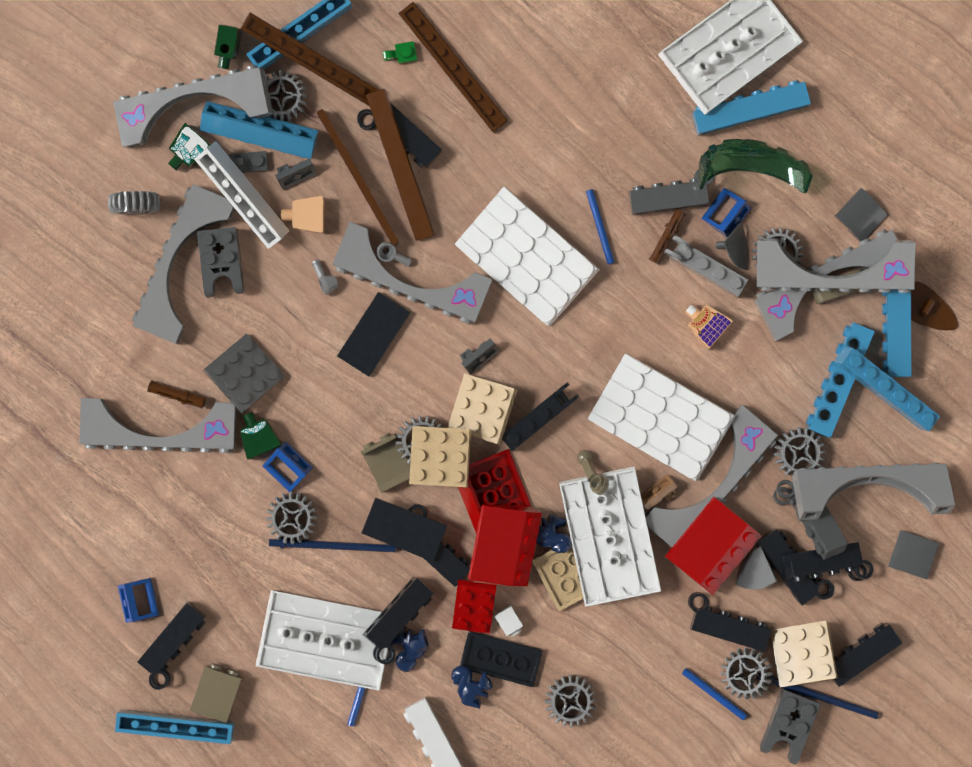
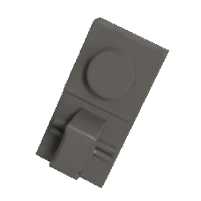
(250, 161)
(290, 176)
(475, 360)

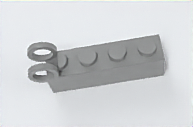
(707, 267)

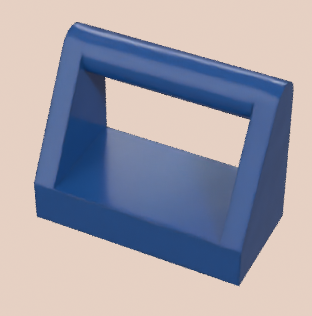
(733, 218)
(293, 461)
(129, 604)

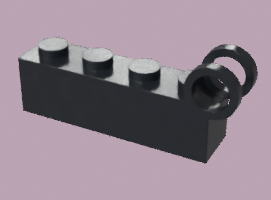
(414, 139)
(537, 418)
(775, 548)
(446, 561)
(811, 563)
(395, 617)
(728, 628)
(169, 641)
(865, 652)

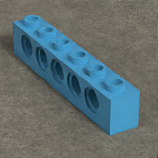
(815, 423)

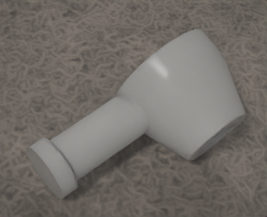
(391, 254)
(327, 283)

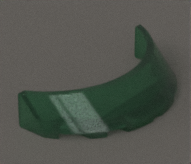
(753, 157)

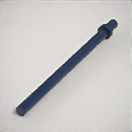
(332, 545)
(824, 698)

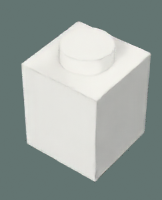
(509, 621)

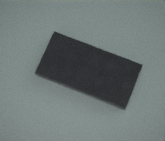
(373, 334)
(404, 529)
(501, 658)

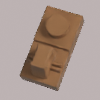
(663, 488)

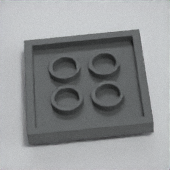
(244, 373)

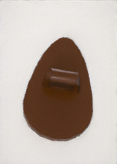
(930, 309)

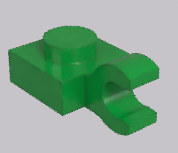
(403, 53)

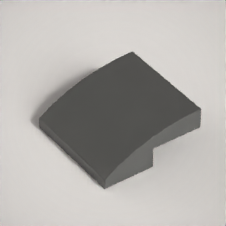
(861, 215)
(913, 554)

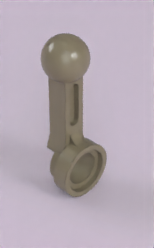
(585, 459)

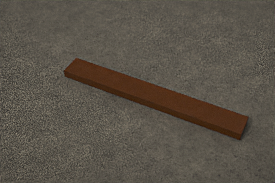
(307, 58)
(453, 67)
(400, 164)
(357, 177)

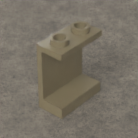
(386, 462)
(216, 692)

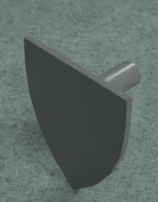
(736, 247)
(756, 571)

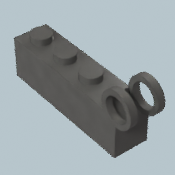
(668, 197)
(823, 532)

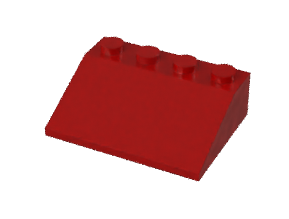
(493, 482)
(505, 545)
(713, 546)

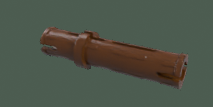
(678, 216)
(182, 396)

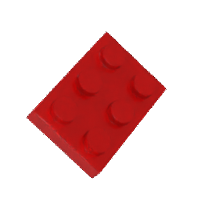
(474, 606)

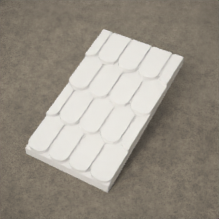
(729, 50)
(526, 256)
(661, 417)
(610, 538)
(319, 640)

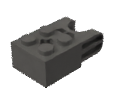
(220, 265)
(784, 727)

